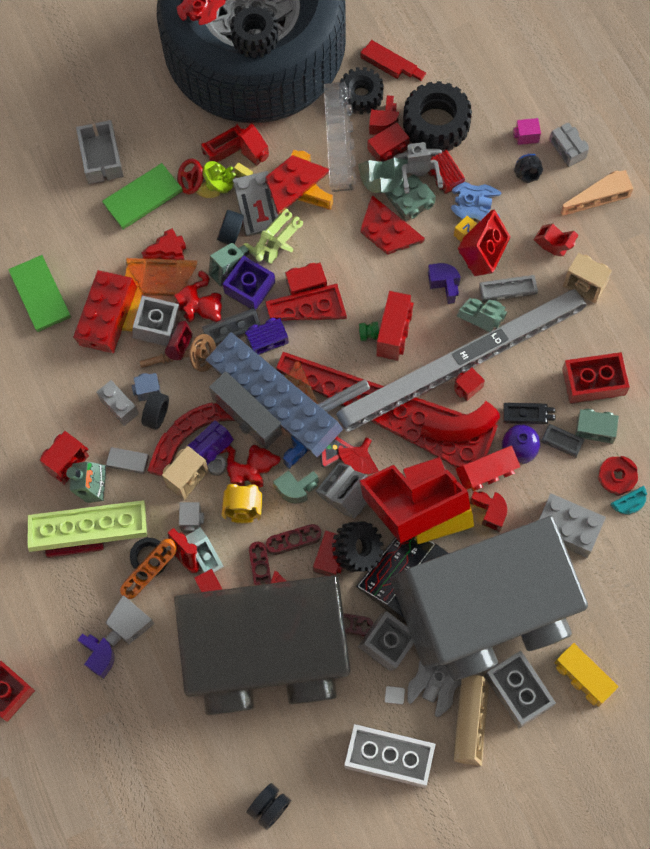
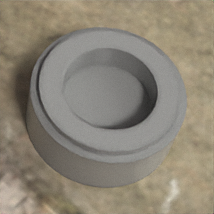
(217, 466)

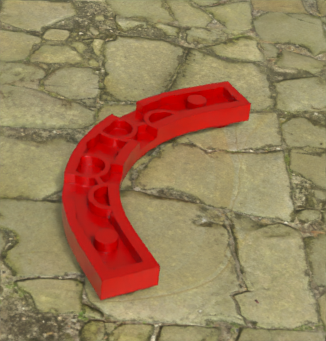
(181, 430)

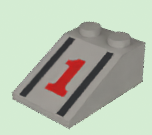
(255, 202)

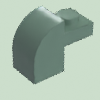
(295, 491)

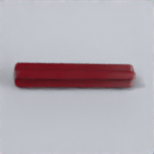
(50, 553)

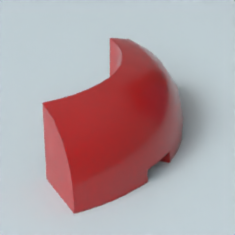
(461, 427)

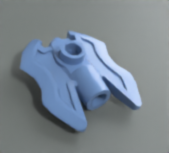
(473, 200)

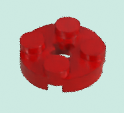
(608, 479)

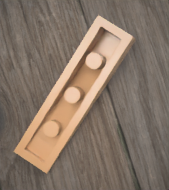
(607, 190)

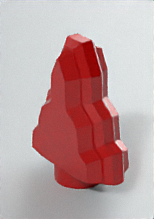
(166, 247)

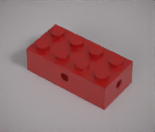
(105, 311)

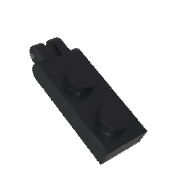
(528, 413)

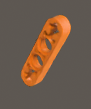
(150, 570)

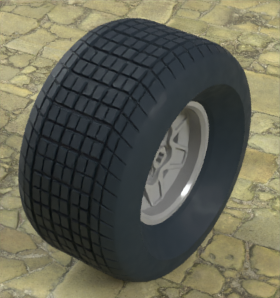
(255, 88)

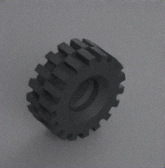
(366, 80)
(346, 546)

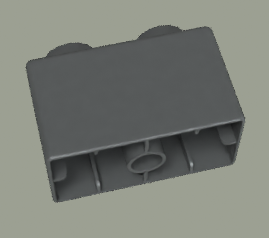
(490, 595)

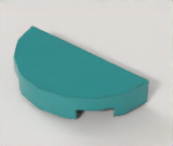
(631, 502)

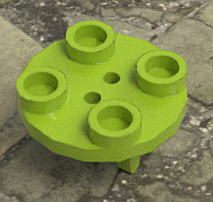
(218, 177)

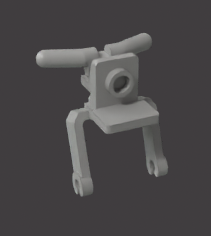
(419, 162)

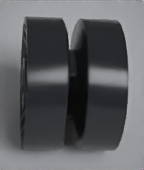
(268, 806)

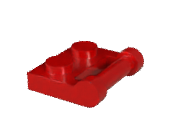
(185, 552)

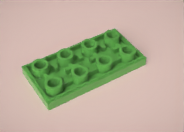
(142, 196)
(39, 293)

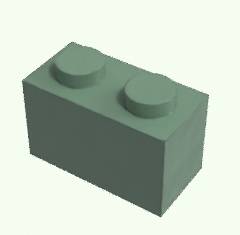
(597, 426)

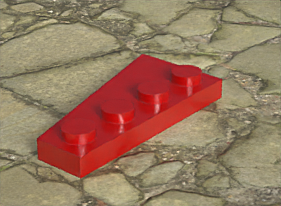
(315, 304)

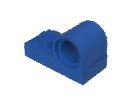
(294, 454)

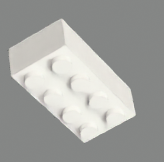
(389, 756)

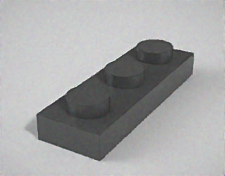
(236, 324)

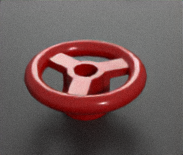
(194, 177)

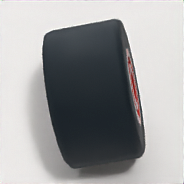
(230, 227)

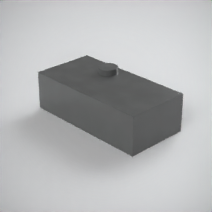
(245, 410)

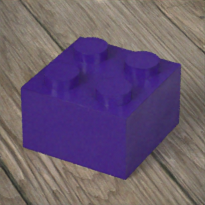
(249, 283)

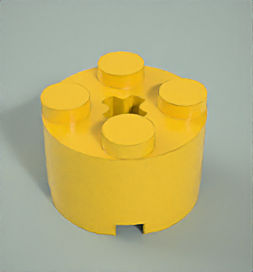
(242, 503)

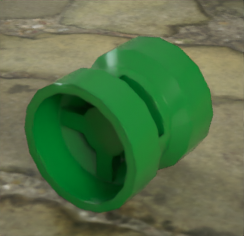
(368, 331)

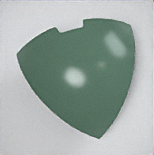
(382, 176)

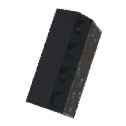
(395, 559)

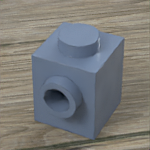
(145, 385)

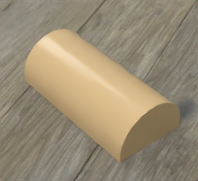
(471, 720)

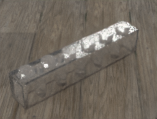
(339, 137)

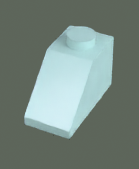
(205, 554)

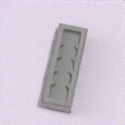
(508, 288)

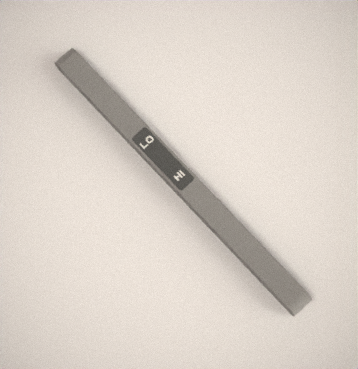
(460, 360)

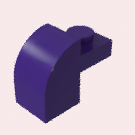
(447, 276)
(102, 657)

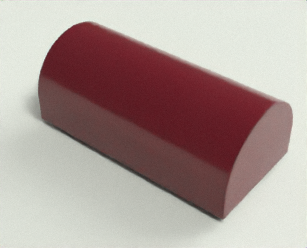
(179, 341)

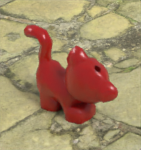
(208, 306)
(258, 462)

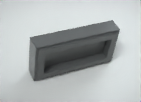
(562, 440)

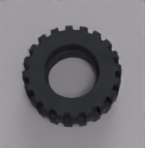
(437, 97)

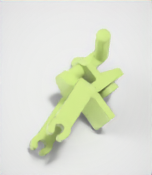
(270, 251)

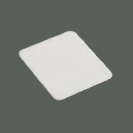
(394, 695)

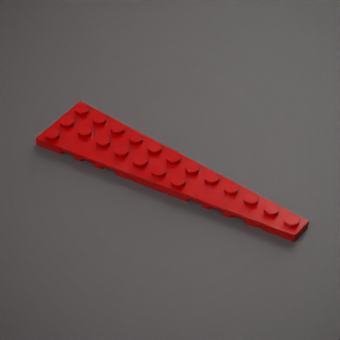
(403, 420)

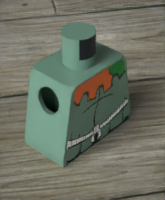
(224, 261)
(87, 481)

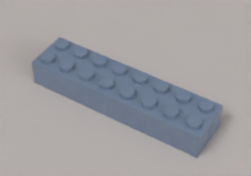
(285, 401)

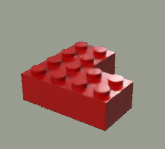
(415, 508)

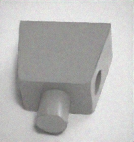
(127, 622)

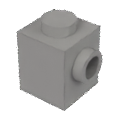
(190, 516)

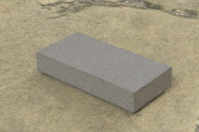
(127, 460)

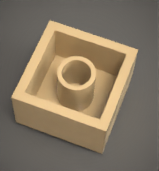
(587, 277)
(185, 472)

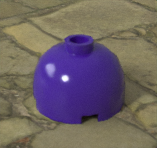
(524, 442)

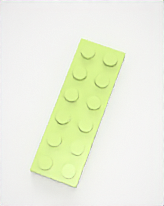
(87, 526)

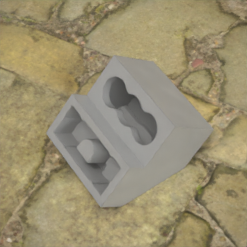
(343, 490)

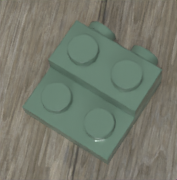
(414, 202)
(482, 315)

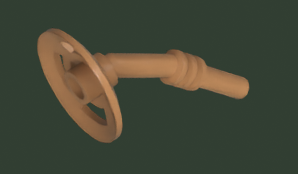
(194, 352)

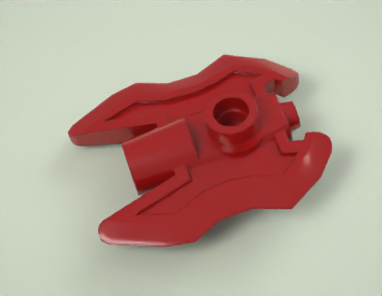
(200, 10)

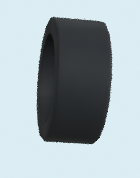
(155, 410)
(139, 545)

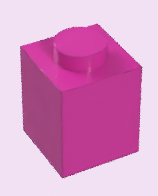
(527, 131)

